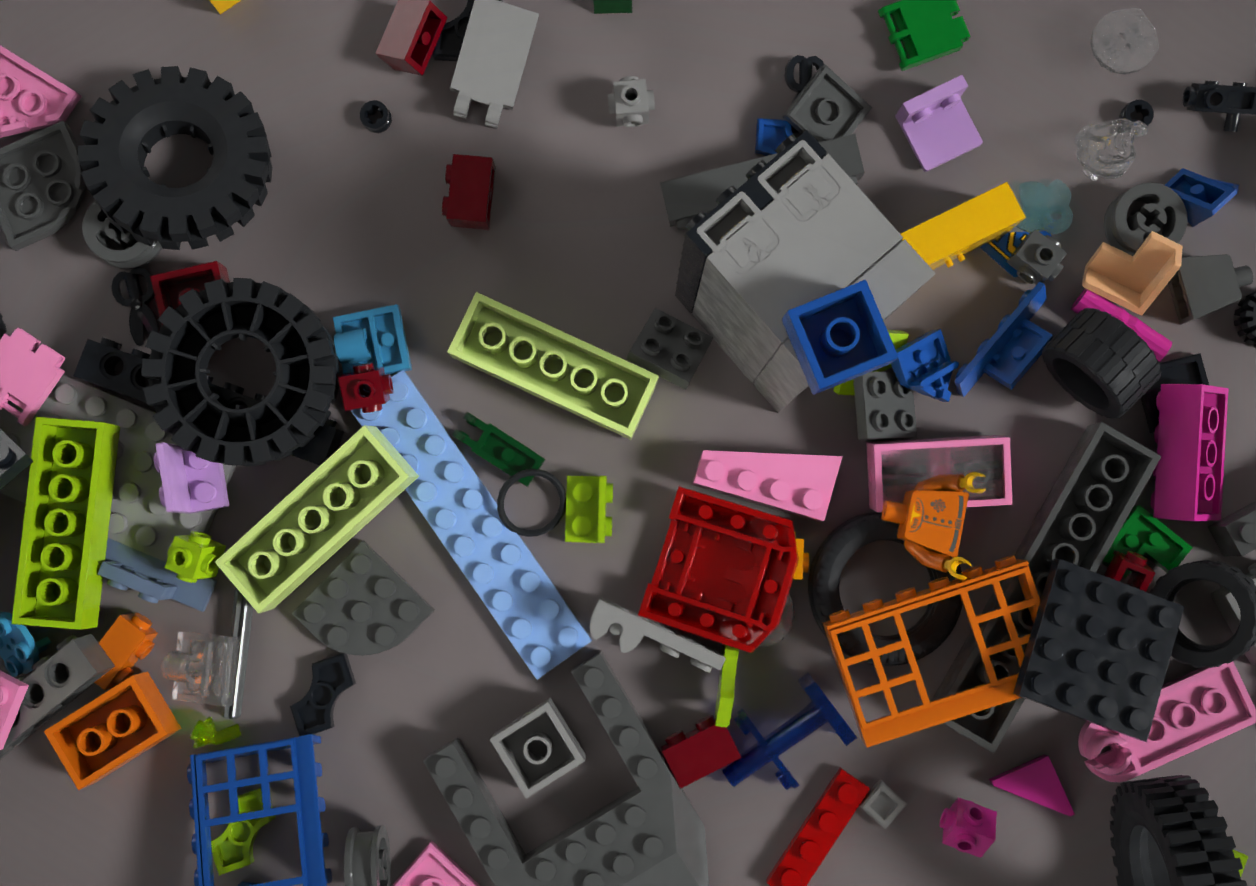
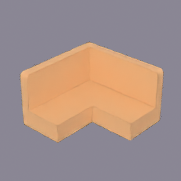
(1133, 279)

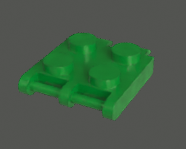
(924, 30)

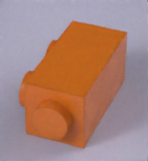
(125, 643)

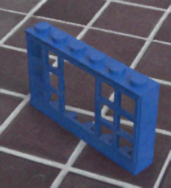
(307, 805)

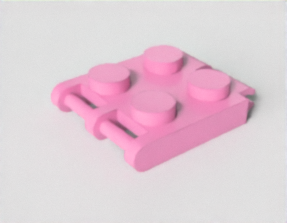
(27, 375)

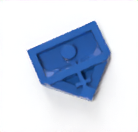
(926, 366)

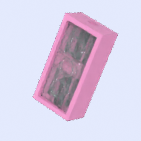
(903, 463)

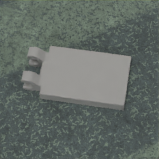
(492, 57)

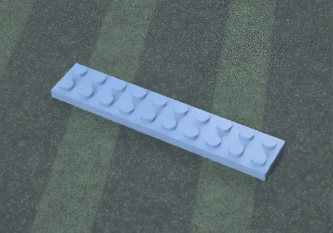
(472, 532)

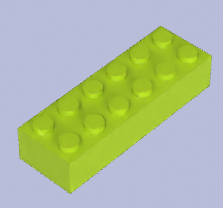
(66, 523)

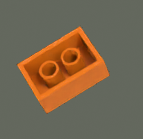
(112, 730)

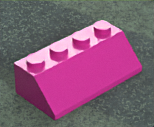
(1191, 452)

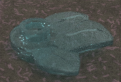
(1041, 202)

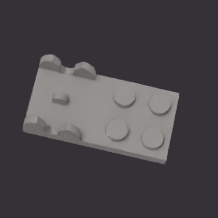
(633, 628)

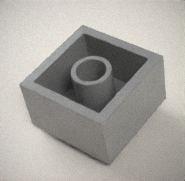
(538, 748)

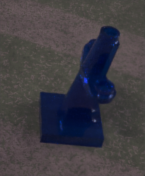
(787, 735)

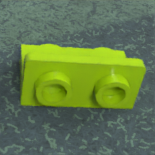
(587, 509)

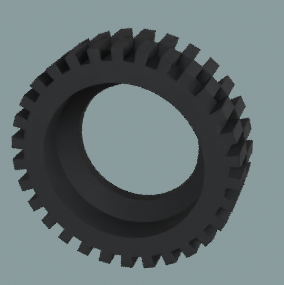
(1171, 835)

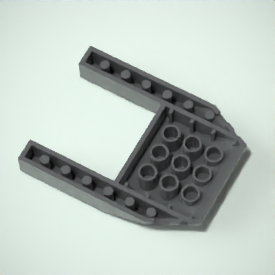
(634, 841)

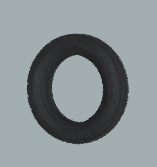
(825, 596)

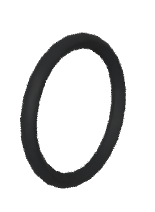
(531, 472)

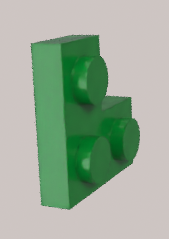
(1150, 538)

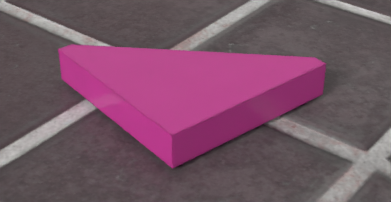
(1037, 783)

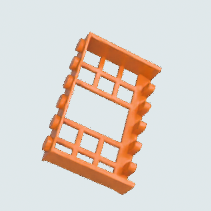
(951, 706)

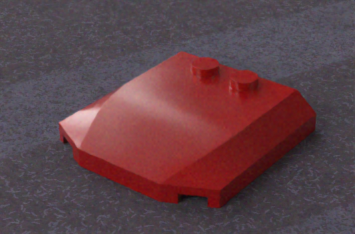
(722, 571)

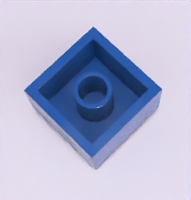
(839, 337)

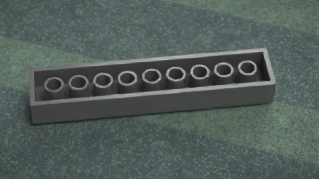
(1072, 525)

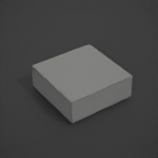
(882, 804)

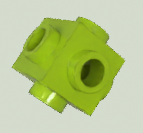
(194, 556)

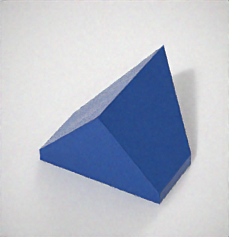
(1201, 194)

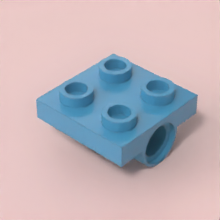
(373, 338)

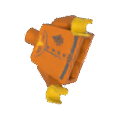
(934, 520)

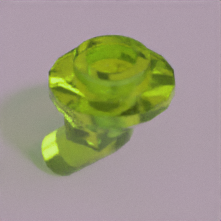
(206, 733)

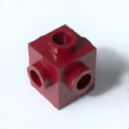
(354, 390)

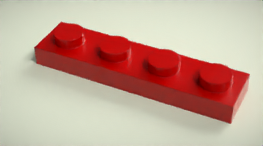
(819, 831)

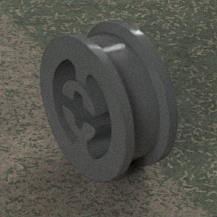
(1161, 209)
(99, 229)
(367, 858)

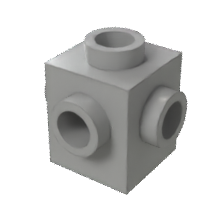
(633, 112)

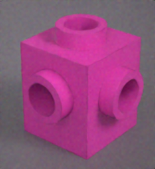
(968, 827)

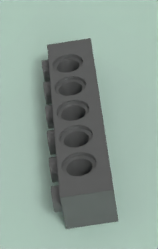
(85, 664)

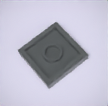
(827, 107)

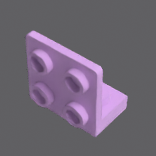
(939, 124)
(189, 481)

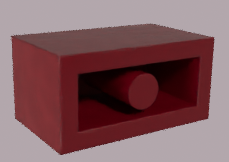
(411, 35)
(469, 191)
(699, 751)

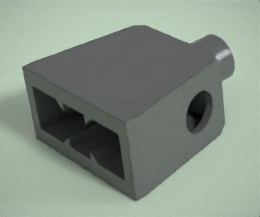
(1206, 285)

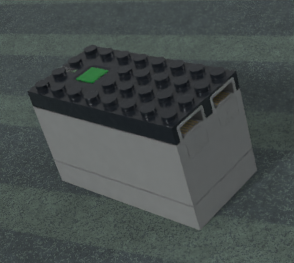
(783, 242)

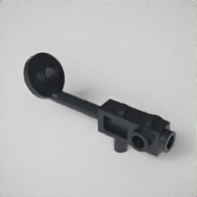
(1228, 99)

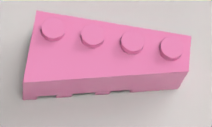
(775, 480)

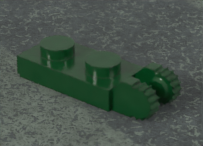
(501, 449)

